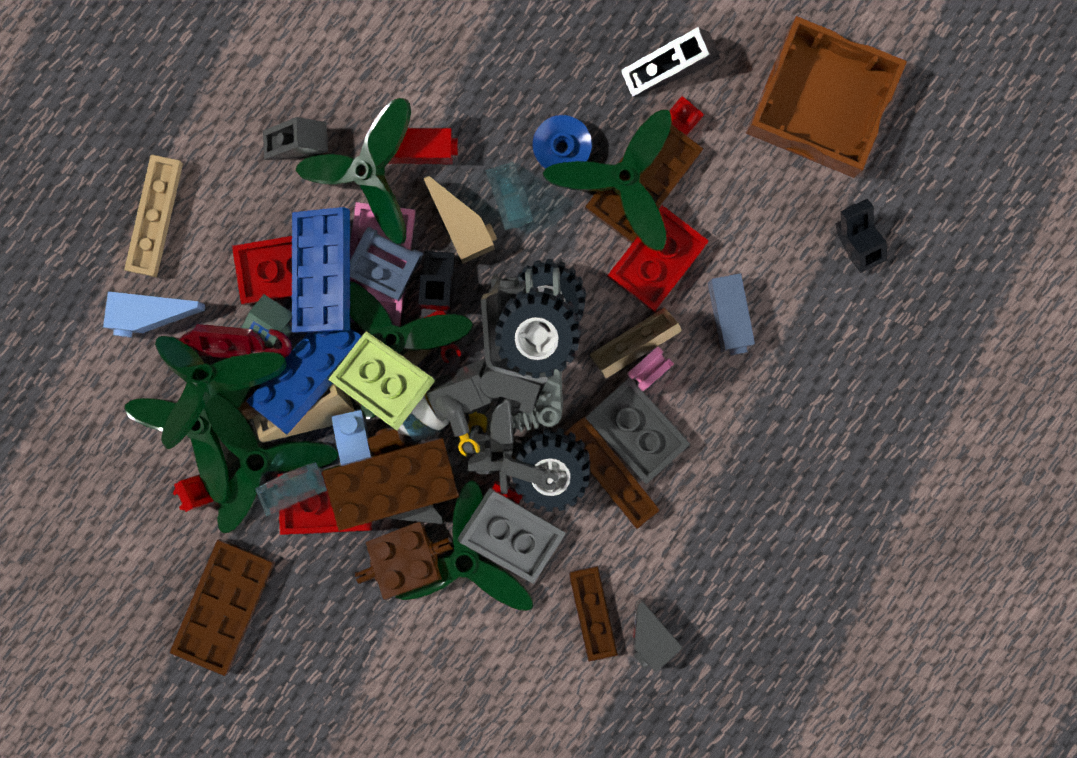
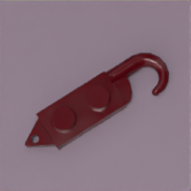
(231, 341)

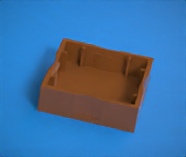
(826, 97)

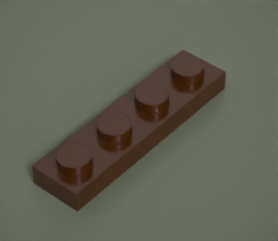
(614, 475)

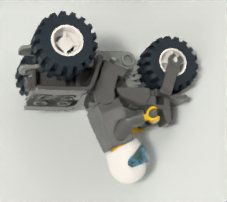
(527, 343)

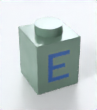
(266, 316)

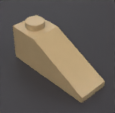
(464, 226)
(330, 404)

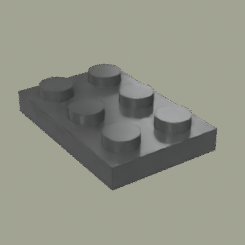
(637, 431)
(511, 535)

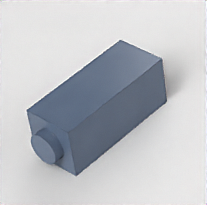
(731, 314)

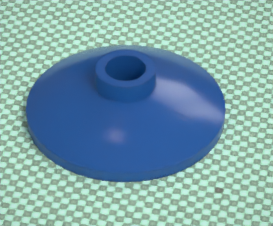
(558, 130)

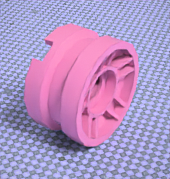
(650, 368)

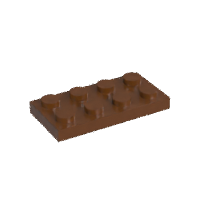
(658, 179)
(390, 483)
(222, 607)

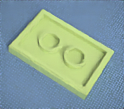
(381, 380)

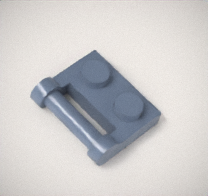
(378, 272)

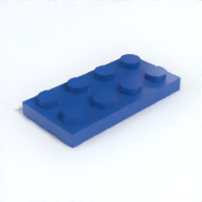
(321, 270)
(305, 378)

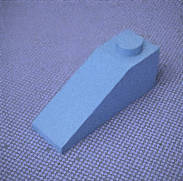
(143, 313)
(351, 436)

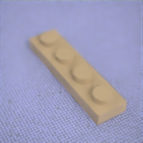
(153, 216)

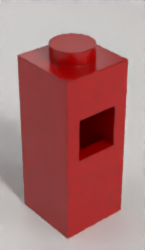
(427, 147)

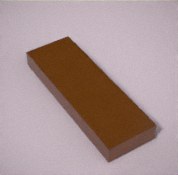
(593, 613)

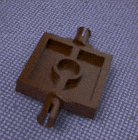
(403, 560)

